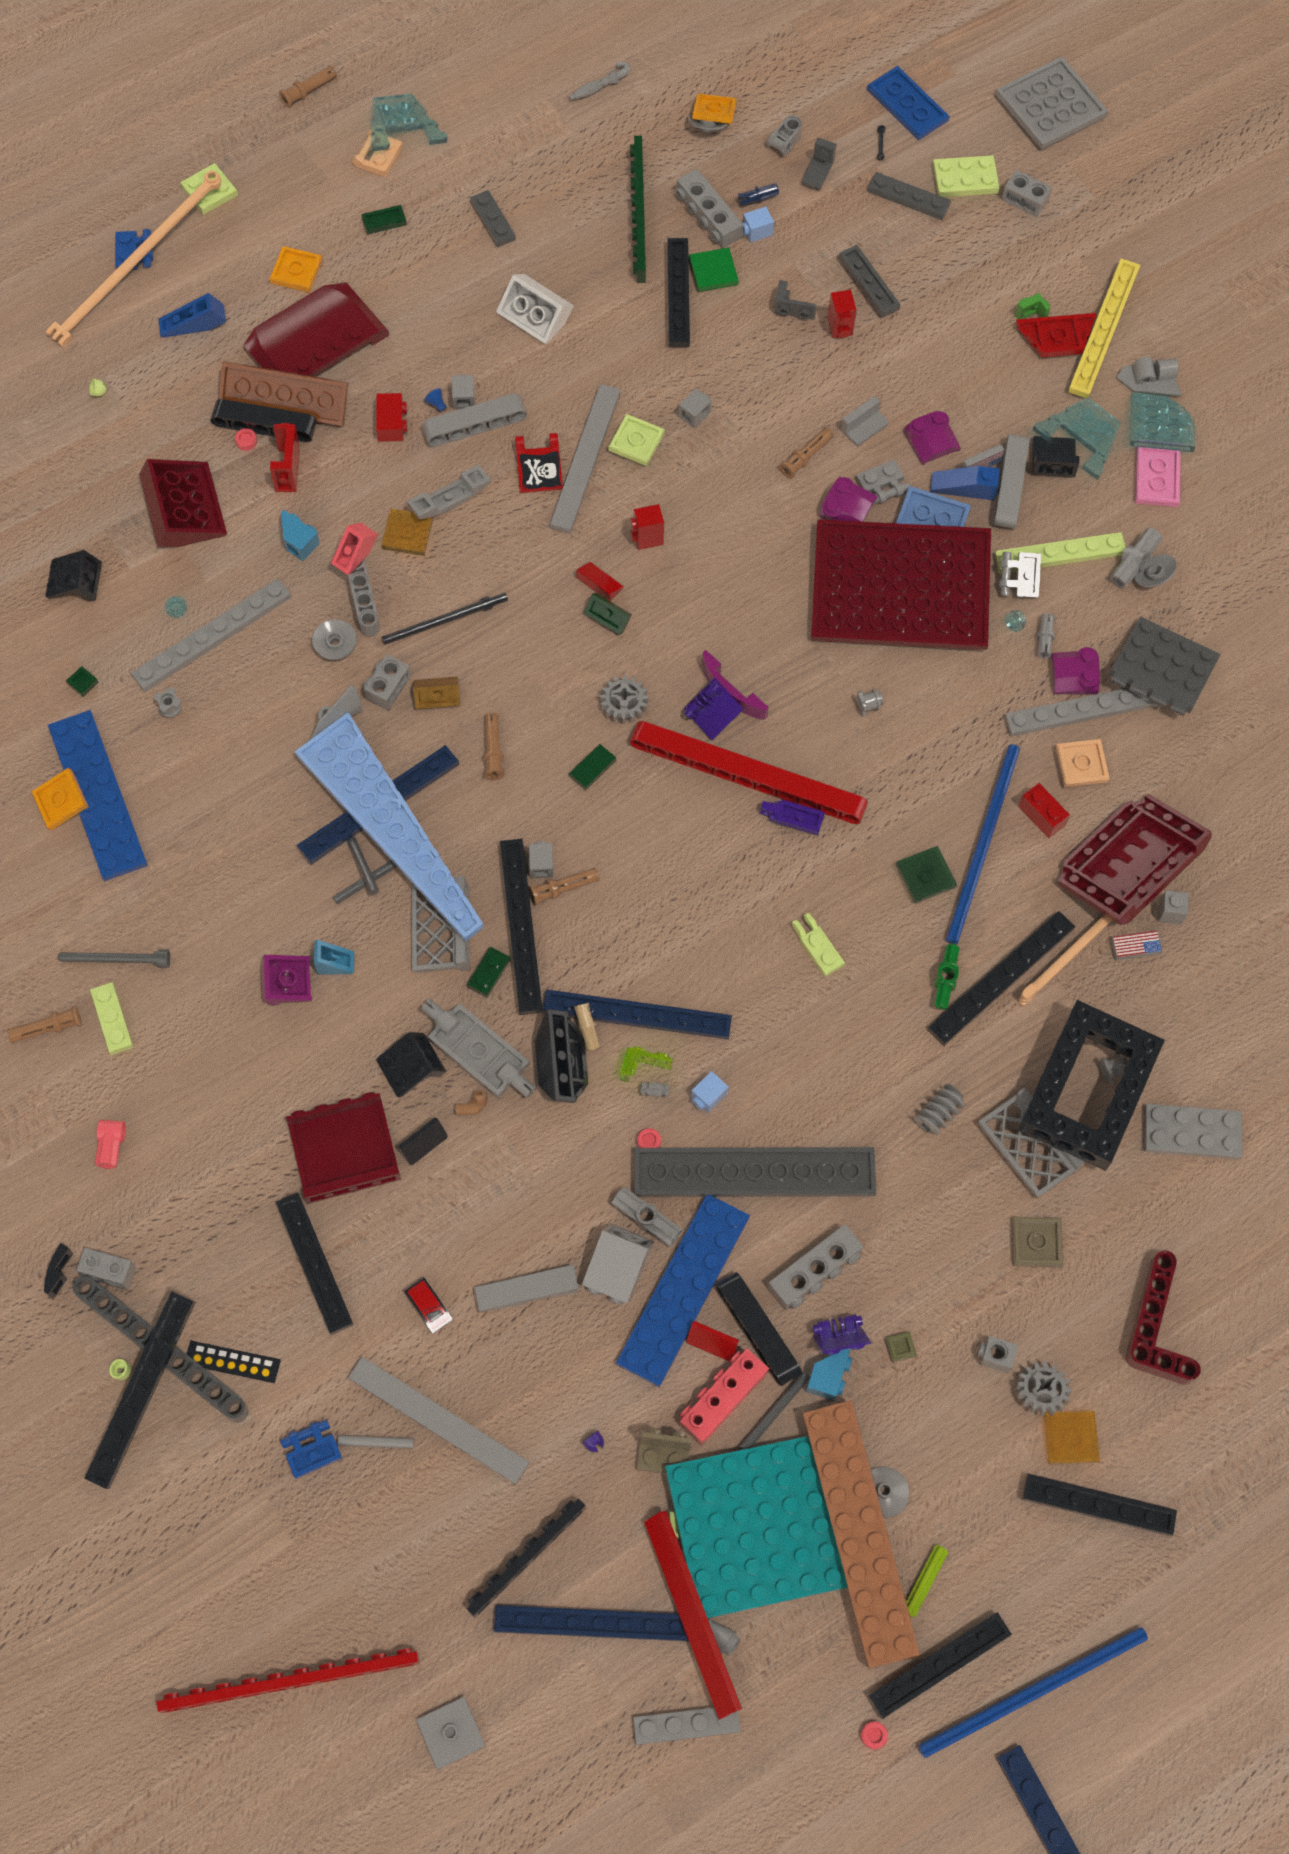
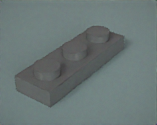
(492, 218)

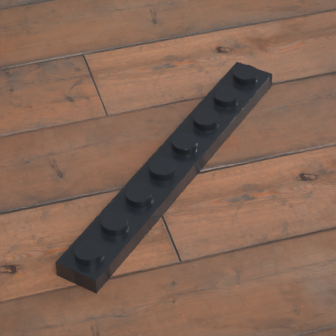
(521, 927)
(1001, 978)
(140, 1390)

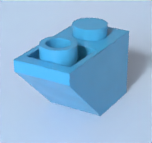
(298, 537)
(827, 1375)

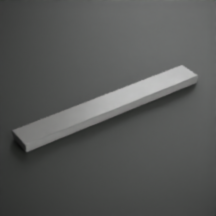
(585, 459)
(439, 1420)

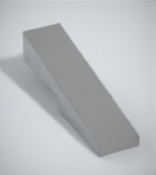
(526, 1288)

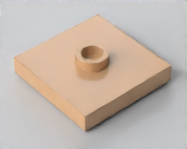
(1082, 763)

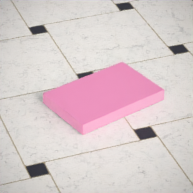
(1157, 477)

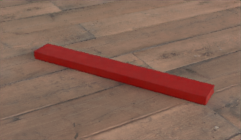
(693, 1615)

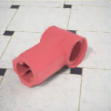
(109, 1136)

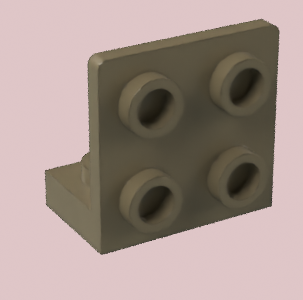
(662, 1450)

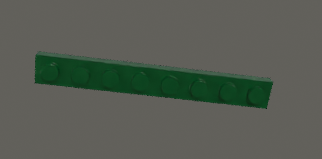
(637, 201)

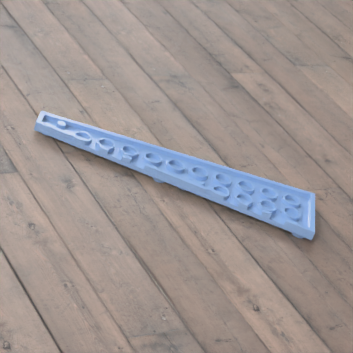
(362, 787)

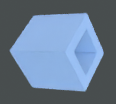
(758, 224)
(709, 1092)

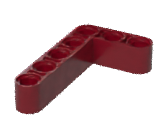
(1153, 1323)

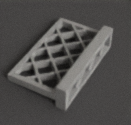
(460, 949)
(1070, 1162)

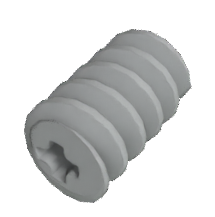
(940, 1109)

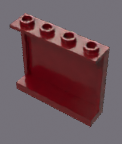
(343, 1147)

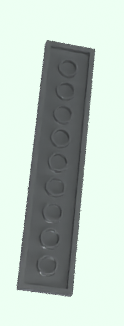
(755, 1172)

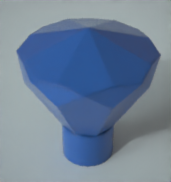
(435, 398)

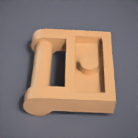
(381, 160)

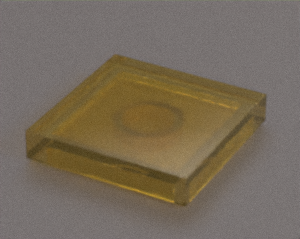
(406, 532)

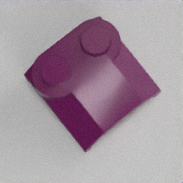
(931, 436)
(847, 501)
(1076, 672)
(285, 979)

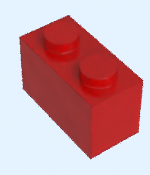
(841, 314)
(390, 417)
(647, 527)
(1044, 810)

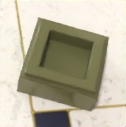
(901, 1347)

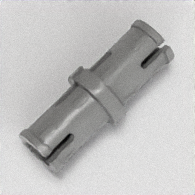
(1046, 636)

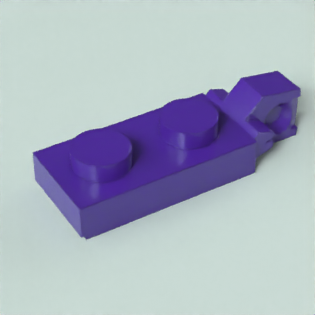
(793, 815)

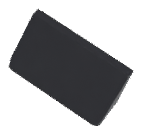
(423, 1141)

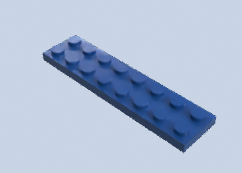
(107, 816)
(683, 1290)

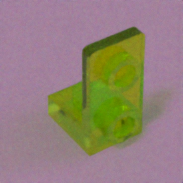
(639, 1054)

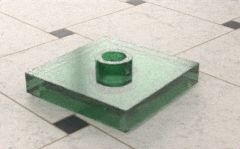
(926, 874)

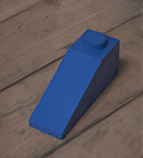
(193, 317)
(970, 482)

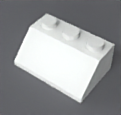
(534, 308)

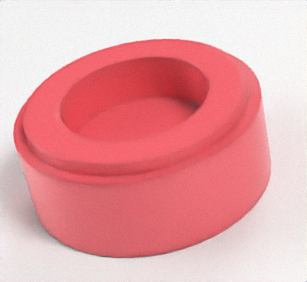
(246, 439)
(649, 1139)
(874, 1735)

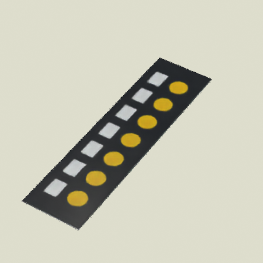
(234, 1361)

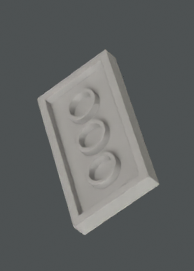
(1193, 1131)

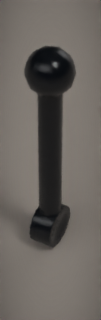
(881, 130)

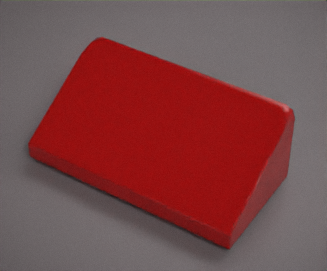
(598, 581)
(712, 1341)

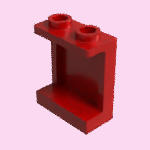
(286, 472)

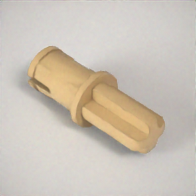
(587, 1026)

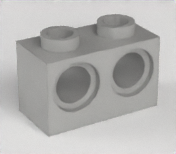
(1026, 193)
(392, 683)
(106, 1269)

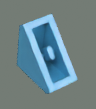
(332, 959)

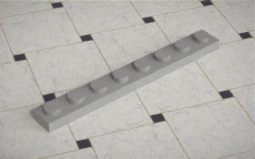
(211, 635)
(1076, 711)

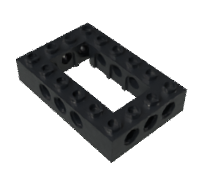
(1066, 1134)

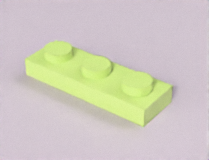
(111, 1018)

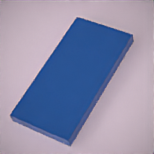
(908, 103)

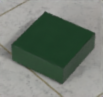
(82, 681)

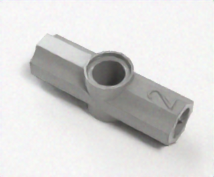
(1136, 557)
(634, 1207)

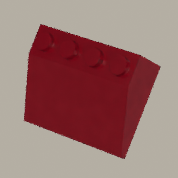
(181, 502)

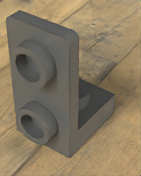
(821, 164)
(785, 306)

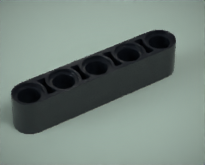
(260, 419)
(758, 1329)

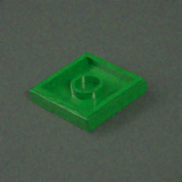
(713, 269)

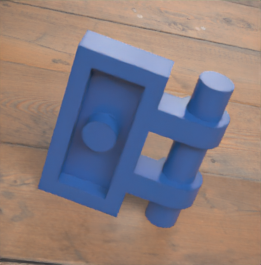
(126, 243)
(314, 1455)

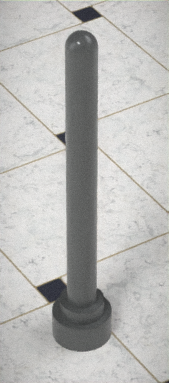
(160, 958)

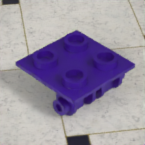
(713, 709)
(850, 1337)

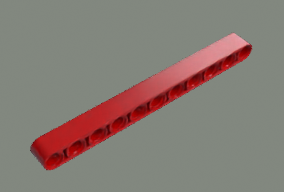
(748, 772)

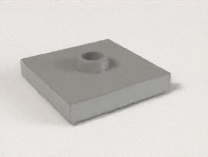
(450, 1733)

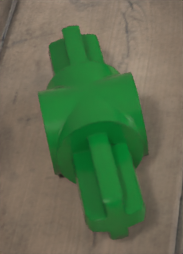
(944, 986)

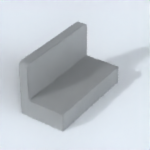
(864, 422)

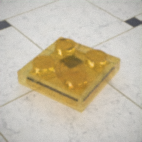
(1071, 1438)

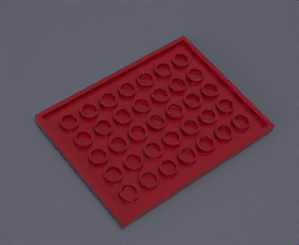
(901, 584)

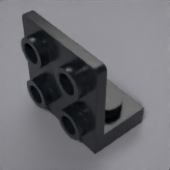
(1054, 457)
(74, 573)
(410, 1063)

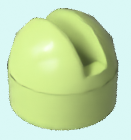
(97, 388)
(122, 1365)

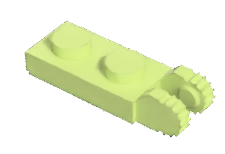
(818, 946)

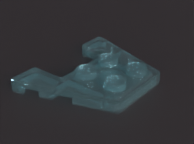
(401, 114)
(1089, 426)

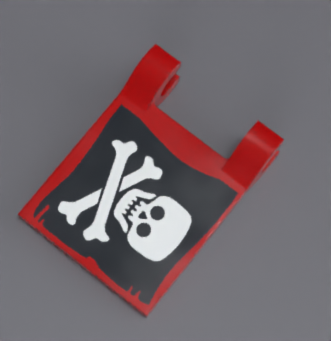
(539, 467)

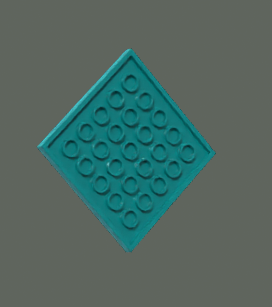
(755, 1527)

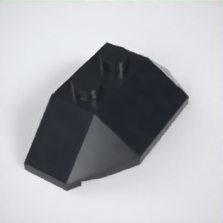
(560, 1057)

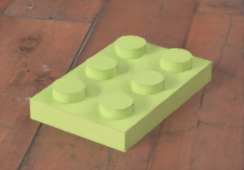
(966, 176)

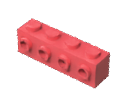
(723, 1397)

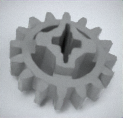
(635, 701)
(1045, 1399)

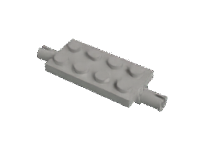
(478, 1049)

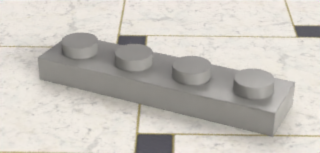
(683, 1726)

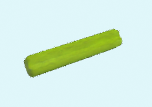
(926, 1579)

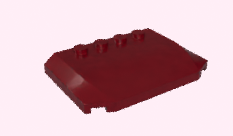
(315, 332)
(1132, 858)

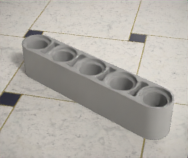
(474, 420)
(1011, 481)
(364, 595)

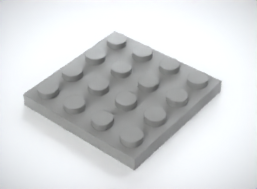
(1051, 103)

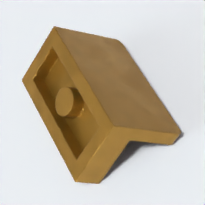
(436, 692)

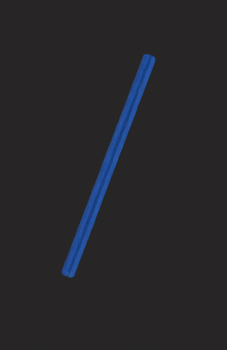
(983, 844)
(1032, 1692)

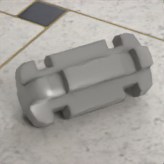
(655, 1089)

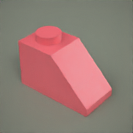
(354, 547)

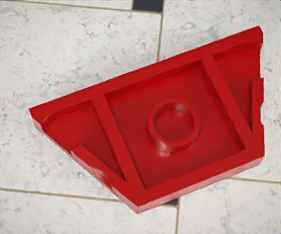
(1057, 334)

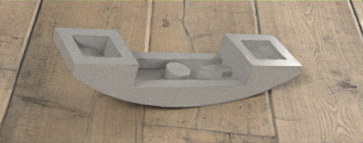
(450, 496)

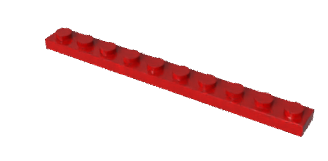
(276, 1682)

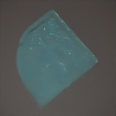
(1160, 423)

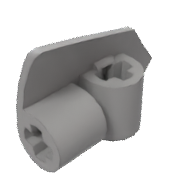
(1151, 376)
(348, 702)

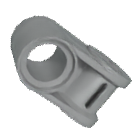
(786, 135)

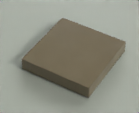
(1037, 1242)

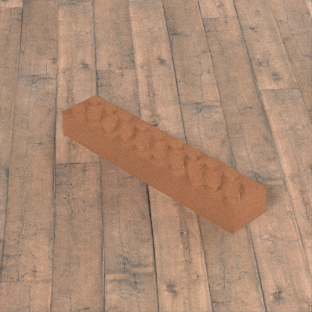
(861, 1535)

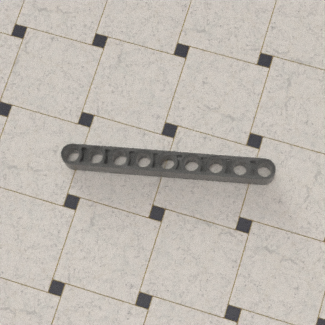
(185, 1373)

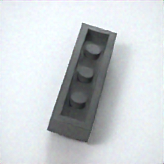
(909, 196)
(869, 281)

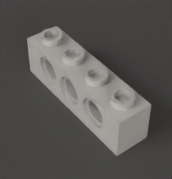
(709, 208)
(840, 1240)

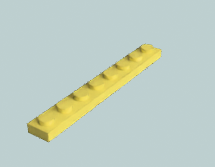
(1104, 328)

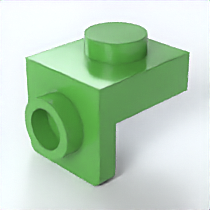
(1032, 305)

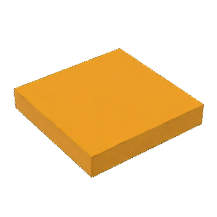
(714, 108)
(296, 269)
(59, 799)

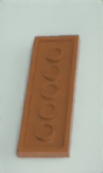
(285, 390)

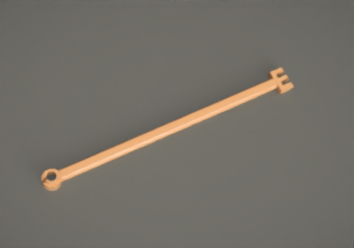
(61, 332)
(1030, 992)

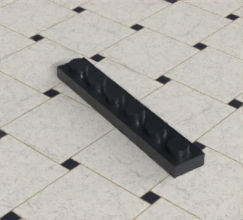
(678, 292)
(314, 1263)
(1099, 1505)
(517, 1565)
(939, 1665)

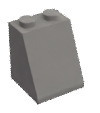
(617, 1263)

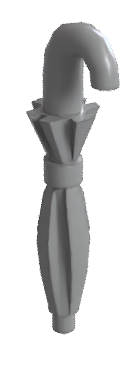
(611, 78)

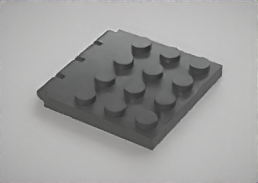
(1164, 666)

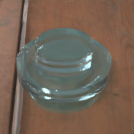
(176, 606)
(1016, 620)

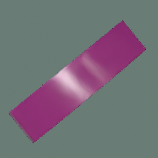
(752, 704)

